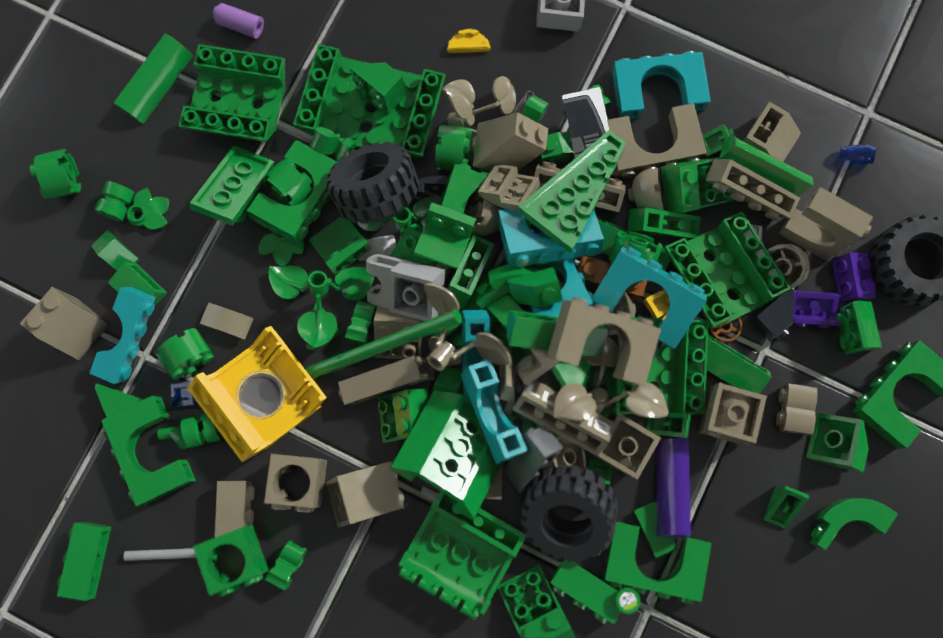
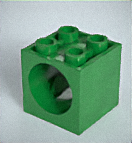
(209, 555)

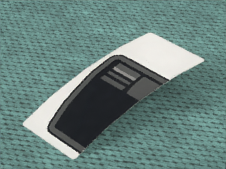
(585, 118)

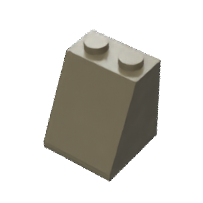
(509, 142)
(64, 323)
(364, 494)

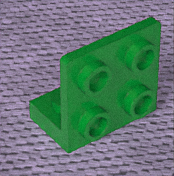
(445, 236)
(340, 244)
(407, 244)

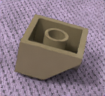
(628, 447)

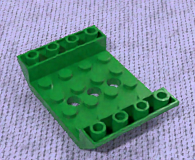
(334, 104)

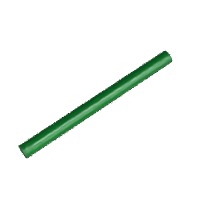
(385, 344)

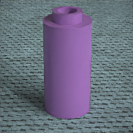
(238, 20)

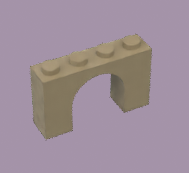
(687, 143)
(826, 225)
(636, 338)

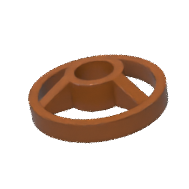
(731, 328)

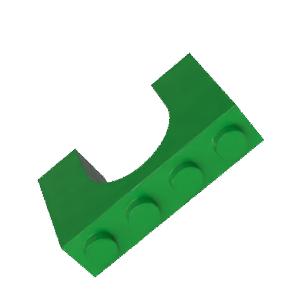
(460, 185)
(293, 221)
(878, 405)
(123, 432)
(685, 581)

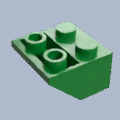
(380, 84)
(858, 327)
(400, 412)

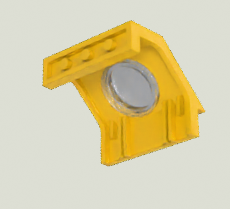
(258, 395)

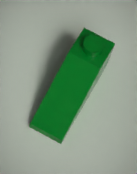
(558, 148)
(663, 223)

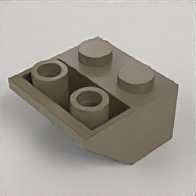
(773, 132)
(388, 323)

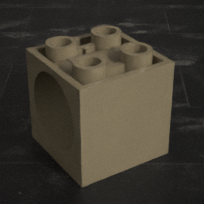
(732, 414)
(283, 464)

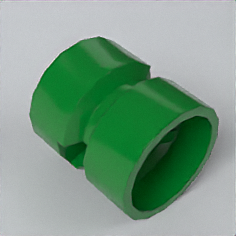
(114, 201)
(198, 430)

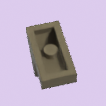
(534, 365)

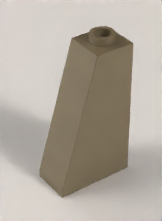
(386, 380)

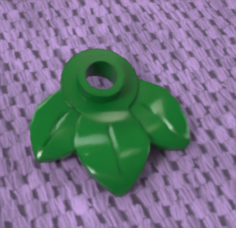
(151, 210)
(280, 247)

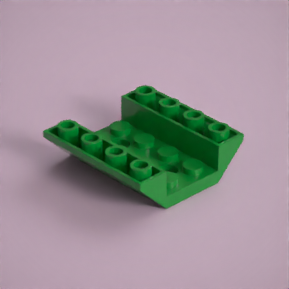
(241, 81)
(738, 266)
(676, 372)
(442, 437)

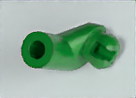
(172, 433)

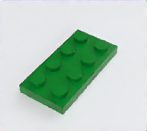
(231, 185)

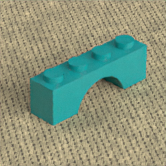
(133, 309)
(472, 323)
(500, 434)

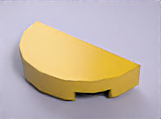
(468, 41)

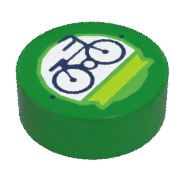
(627, 600)

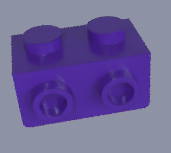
(853, 276)
(815, 308)

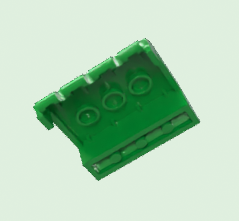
(460, 556)

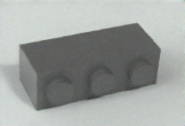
(540, 454)

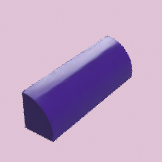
(673, 488)

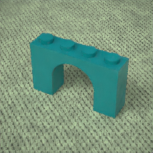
(685, 69)
(526, 249)
(573, 288)
(684, 299)

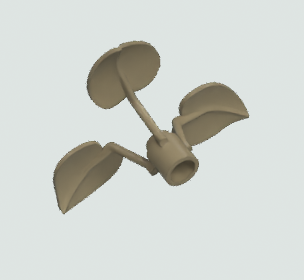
(462, 96)
(443, 352)
(577, 405)

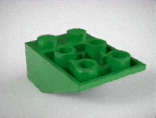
(686, 186)
(534, 606)

